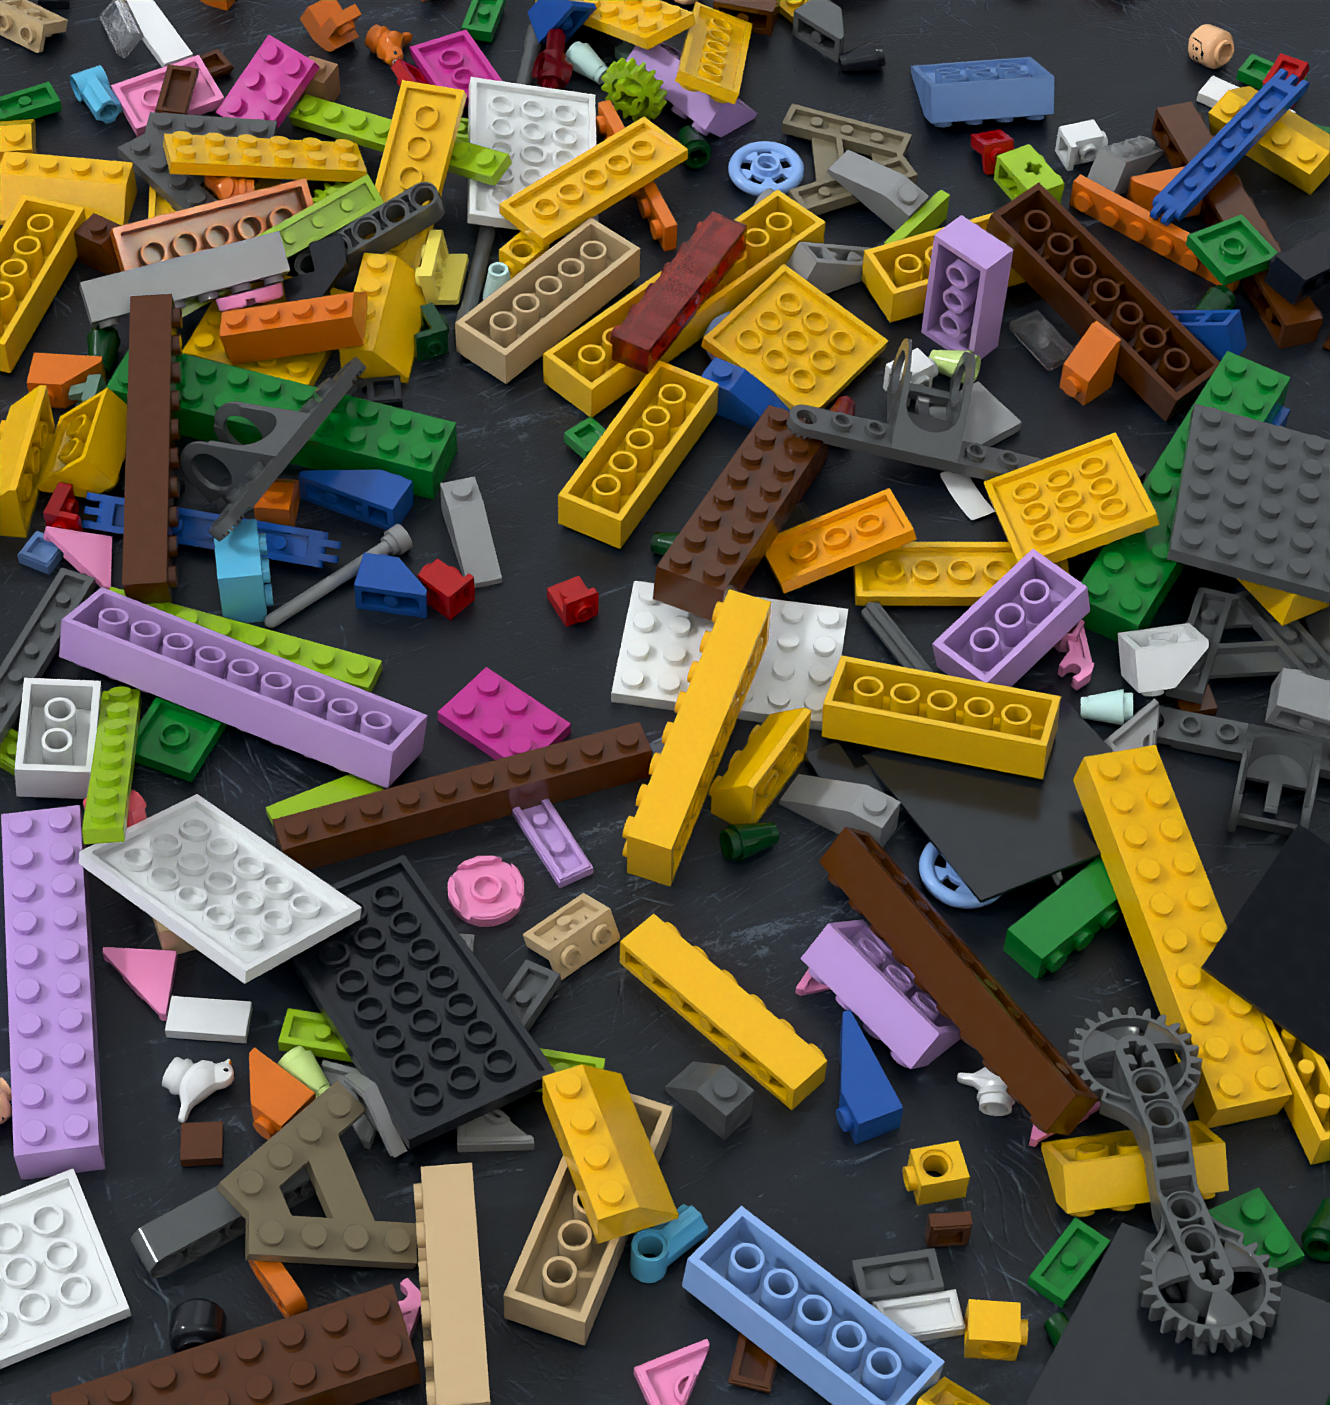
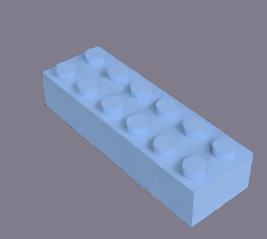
(807, 1317)

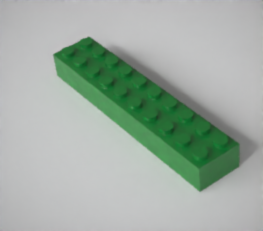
(352, 436)
(1133, 572)

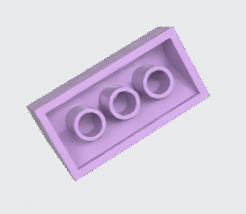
(700, 107)
(880, 992)

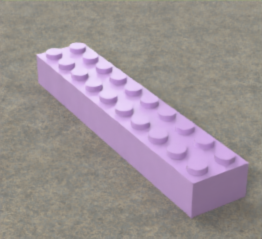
(243, 686)
(51, 995)

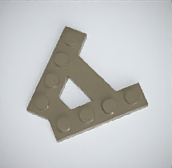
(829, 137)
(349, 1232)

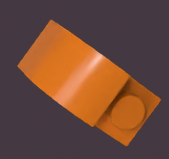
(330, 24)

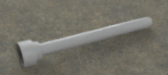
(395, 541)

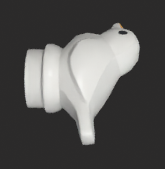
(196, 1081)
(992, 1092)

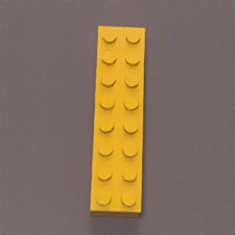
(696, 738)

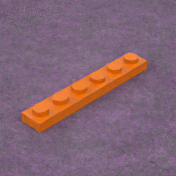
(649, 198)
(1138, 225)

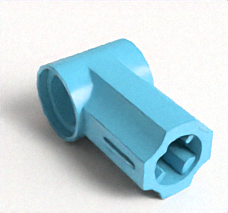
(94, 89)
(666, 1242)

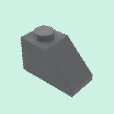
(820, 26)
(713, 1096)

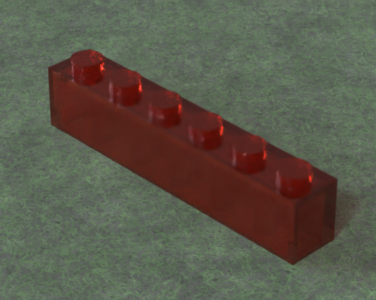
(678, 292)

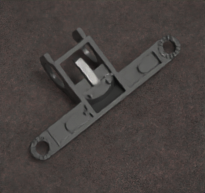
(916, 435)
(260, 463)
(1265, 757)

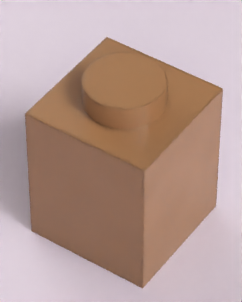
(325, 82)

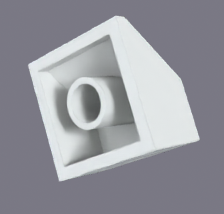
(1159, 656)

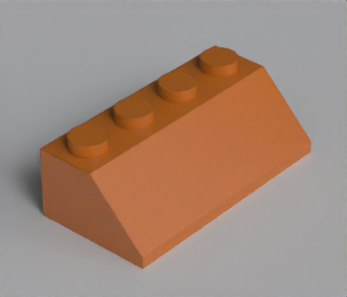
(294, 327)

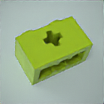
(1024, 168)

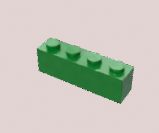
(1064, 921)

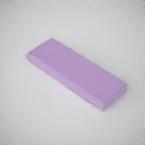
(553, 843)

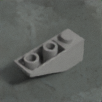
(1122, 160)

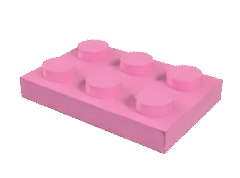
(141, 93)

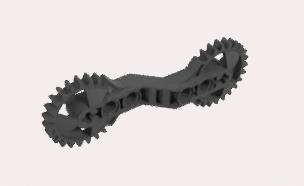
(1189, 1242)

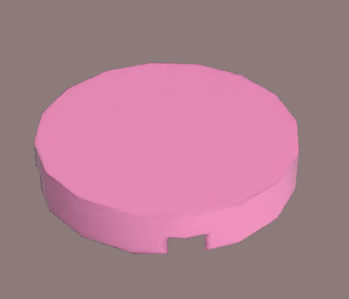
(250, 297)
(486, 891)

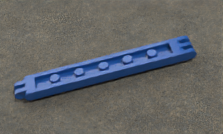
(1227, 147)
(283, 541)

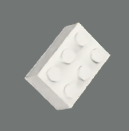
(56, 737)

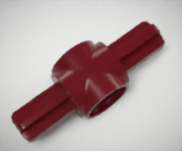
(552, 64)

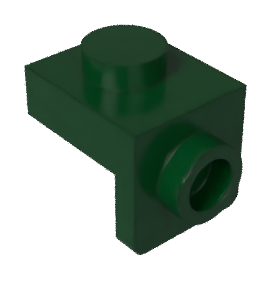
(434, 335)

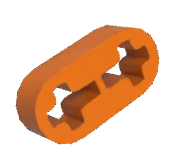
(280, 1287)

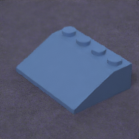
(984, 91)

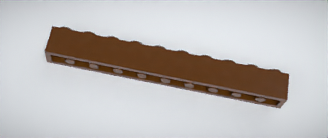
(1182, 136)
(151, 450)
(464, 797)
(958, 983)

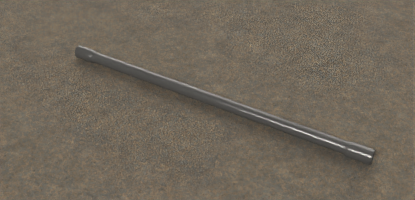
(487, 233)

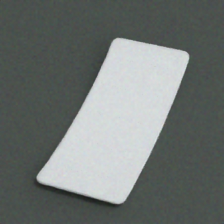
(966, 495)

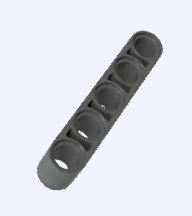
(381, 222)
(200, 1228)

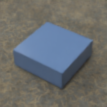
(40, 554)

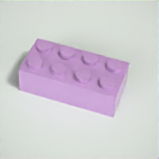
(966, 288)
(1013, 623)

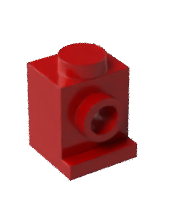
(447, 588)

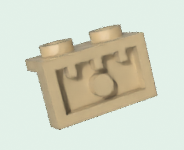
(29, 23)
(573, 934)

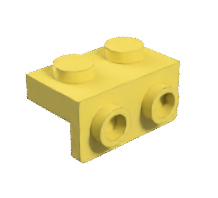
(440, 272)

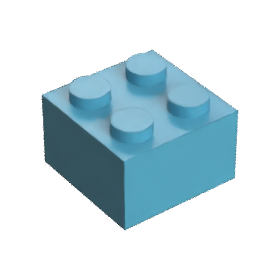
(243, 573)

